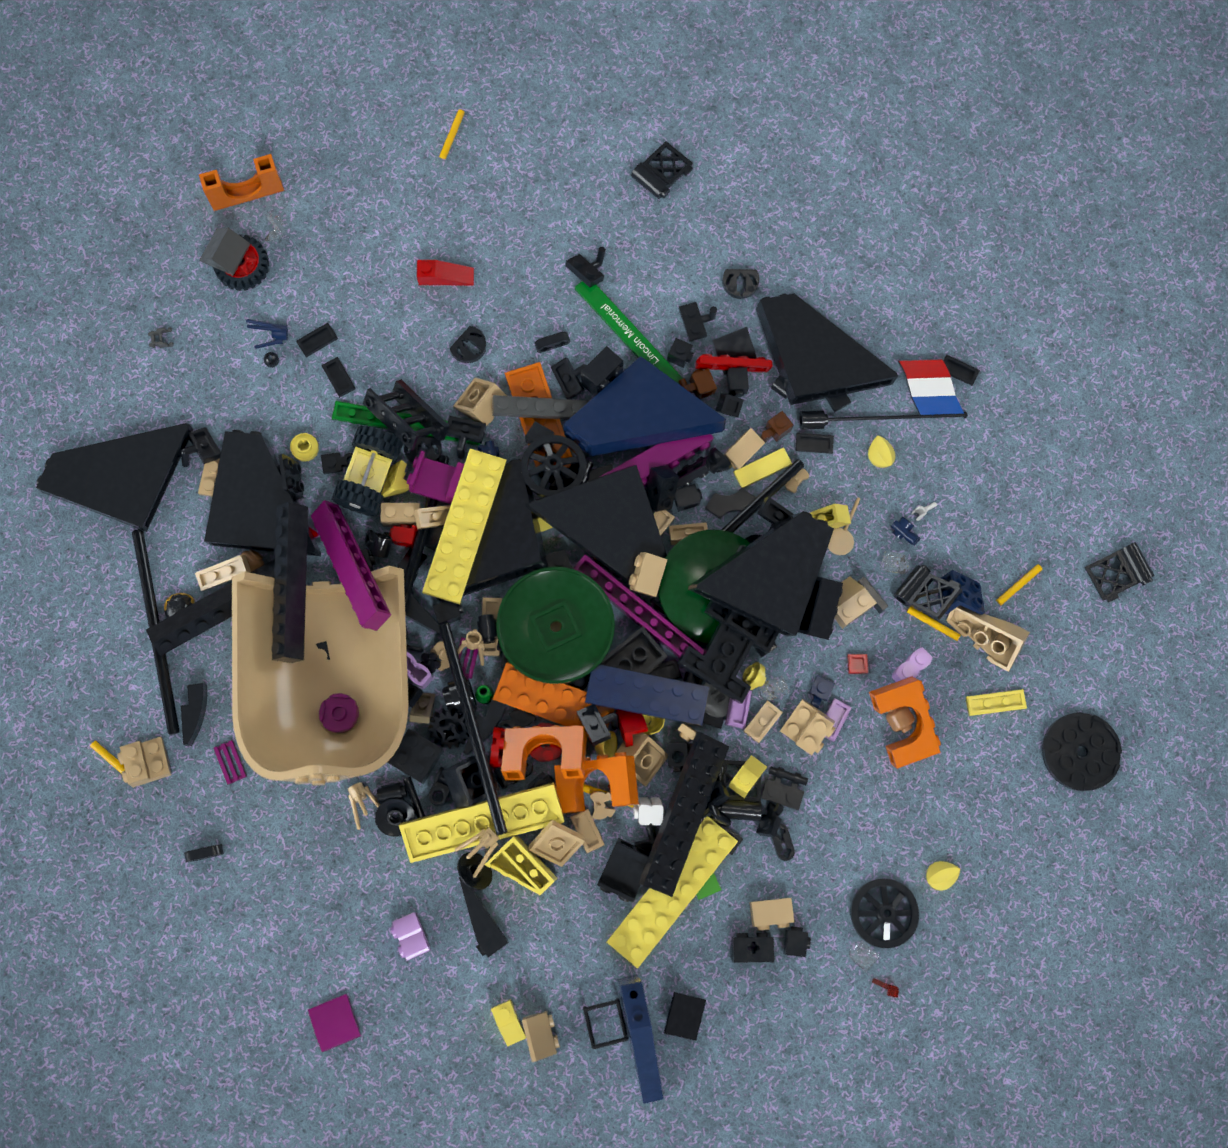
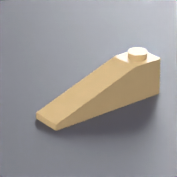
(995, 636)

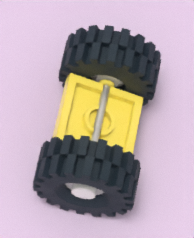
(367, 470)

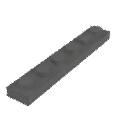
(535, 407)

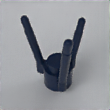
(278, 331)

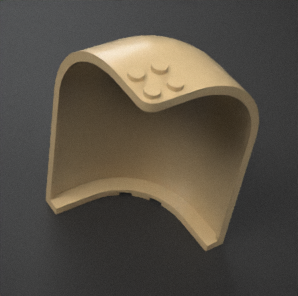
(280, 701)

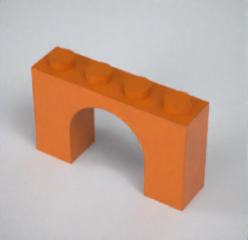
(225, 194)
(521, 741)
(922, 741)
(621, 776)

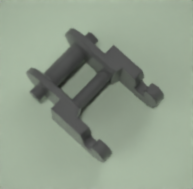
(159, 332)

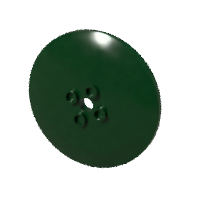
(686, 564)
(551, 597)

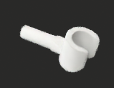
(923, 510)

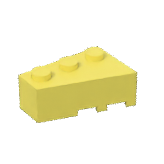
(523, 866)

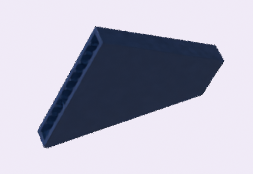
(640, 411)
(641, 1038)

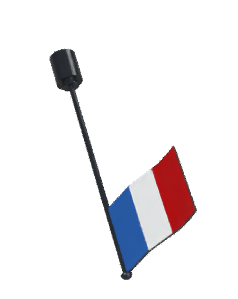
(929, 389)

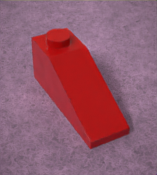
(444, 273)

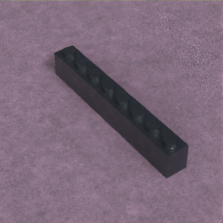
(290, 583)
(198, 616)

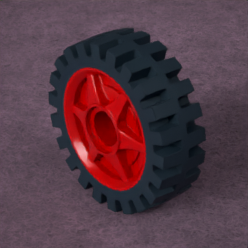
(251, 271)

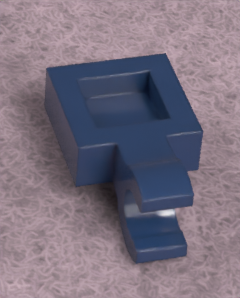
(820, 690)

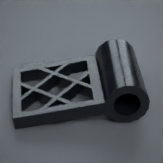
(651, 177)
(1134, 567)
(917, 585)
(738, 807)

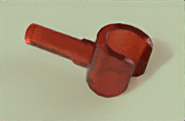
(893, 990)

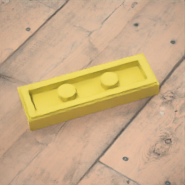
(762, 468)
(996, 702)

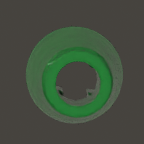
(484, 699)

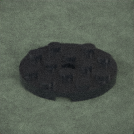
(1101, 747)

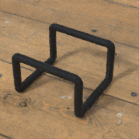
(586, 1009)

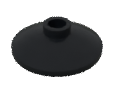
(386, 822)
(466, 869)

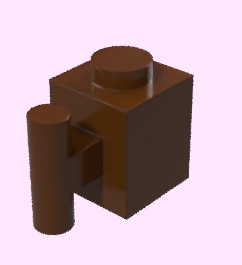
(700, 384)
(777, 427)

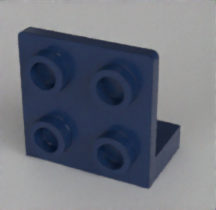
(969, 597)

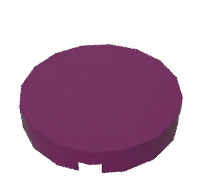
(339, 713)

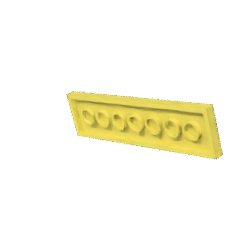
(464, 526)
(447, 830)
(658, 911)

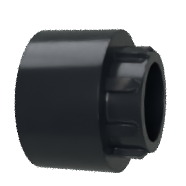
(451, 697)

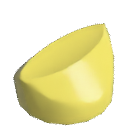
(881, 453)
(607, 747)
(942, 875)

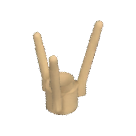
(473, 642)
(358, 794)
(487, 839)

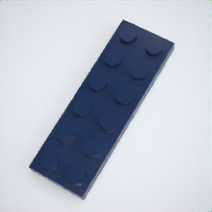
(647, 695)

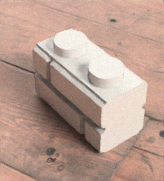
(649, 811)

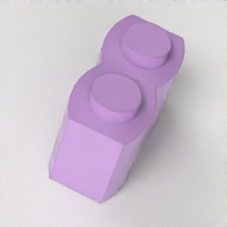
(913, 665)
(418, 673)
(411, 936)

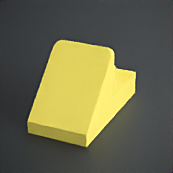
(394, 481)

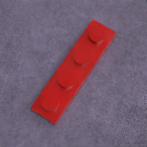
(724, 362)

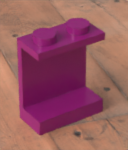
(434, 479)

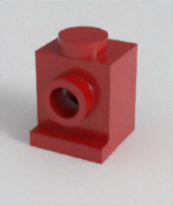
(403, 535)

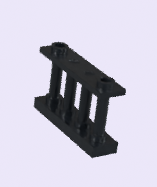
(409, 402)

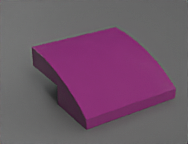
(334, 1023)

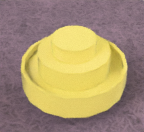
(304, 447)
(754, 675)

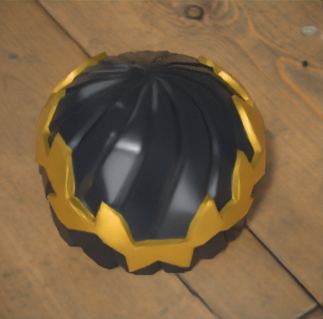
(177, 603)

